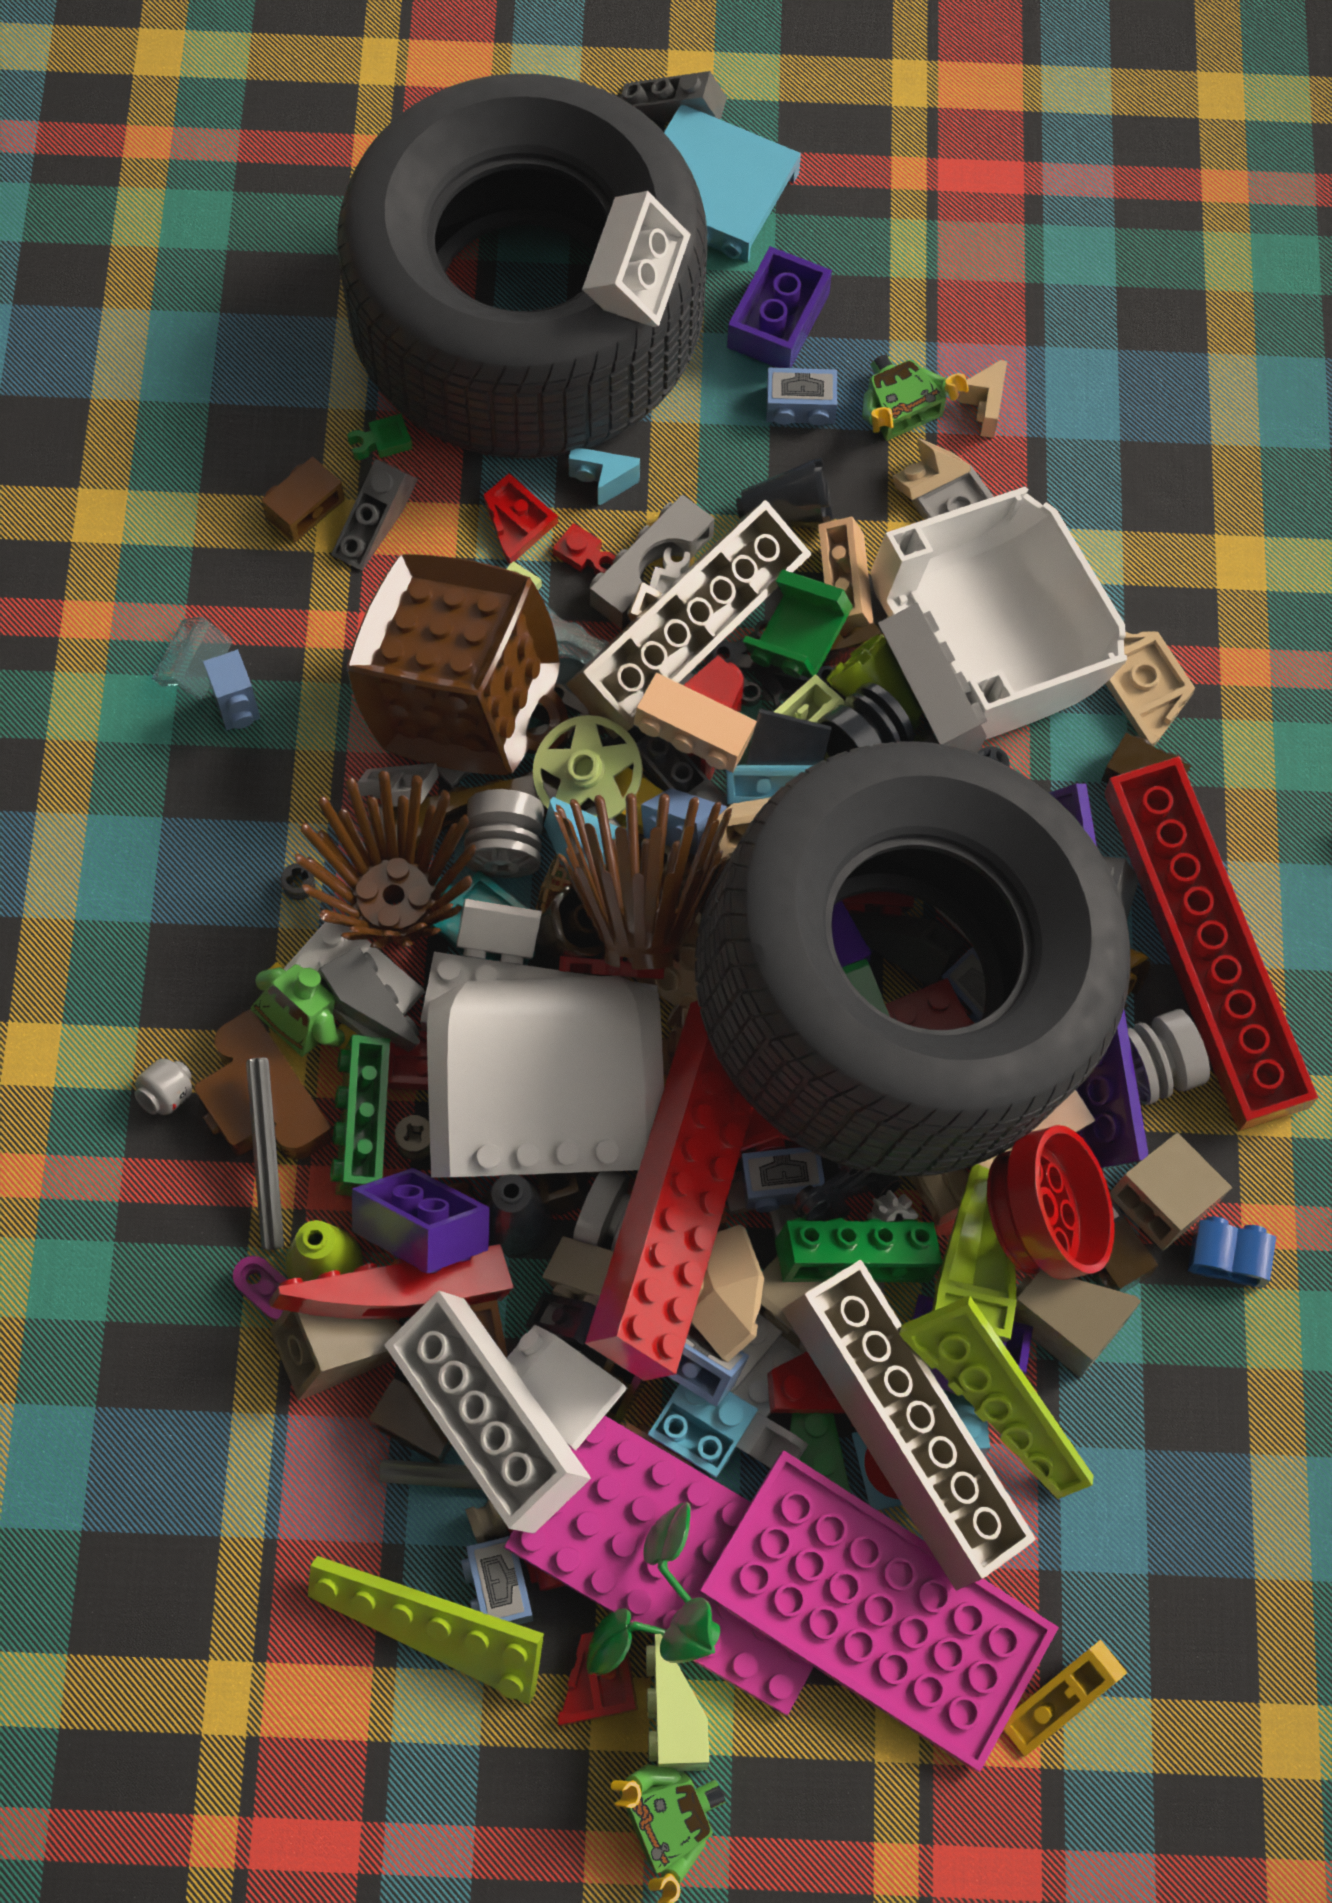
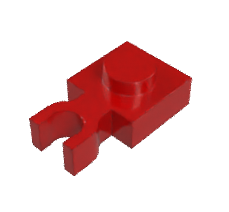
(581, 549)

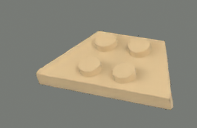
(1150, 685)

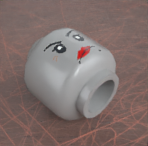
(163, 1086)

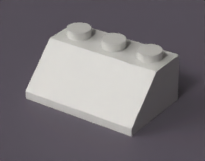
(636, 259)

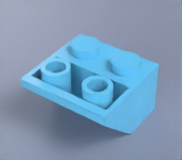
(702, 1431)

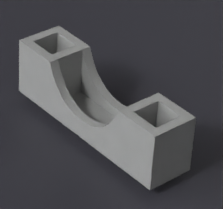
(679, 527)

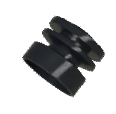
(867, 719)

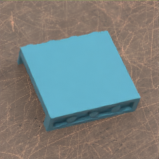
(736, 176)

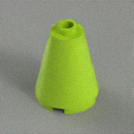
(876, 664)
(322, 1249)

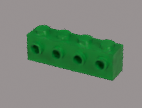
(363, 1113)
(888, 1249)

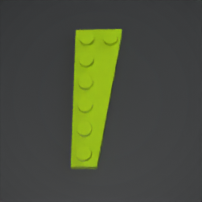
(982, 1370)
(456, 1635)

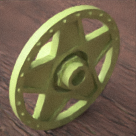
(588, 766)

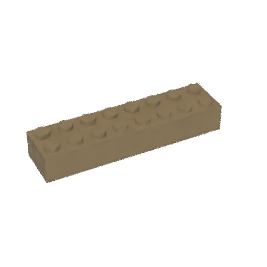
(690, 615)
(909, 1426)

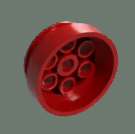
(1051, 1205)

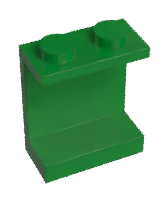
(801, 626)

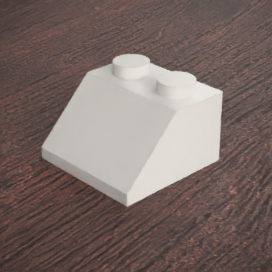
(498, 931)

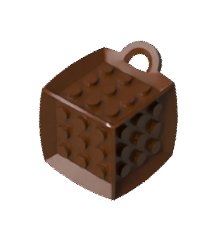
(456, 664)

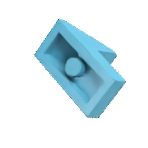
(611, 470)

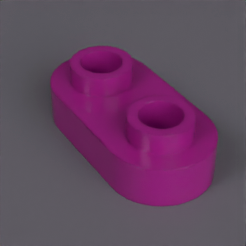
(261, 1292)

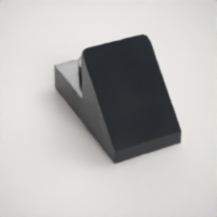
(563, 1317)

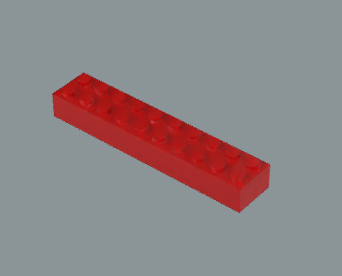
(1210, 944)
(672, 1212)

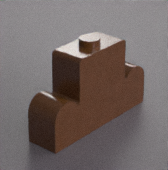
(225, 1096)

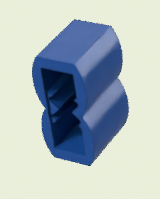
(1232, 1252)

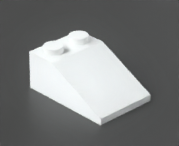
(329, 944)
(564, 1384)

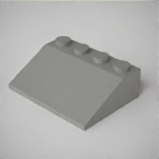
(933, 680)

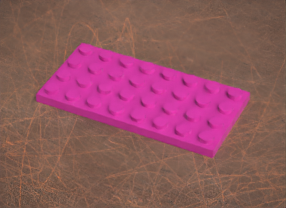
(599, 1546)
(878, 1611)

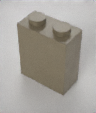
(1170, 1191)

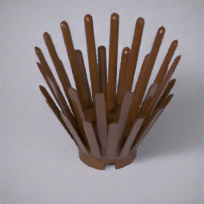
(389, 866)
(628, 904)

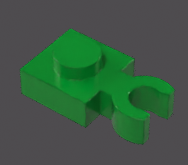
(385, 435)

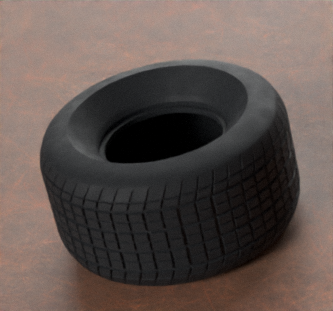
(492, 160)
(988, 857)

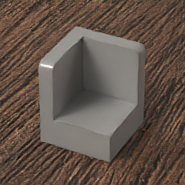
(767, 1439)

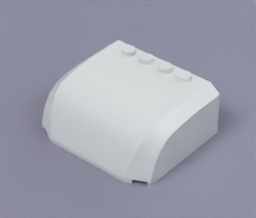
(1009, 603)
(543, 1076)

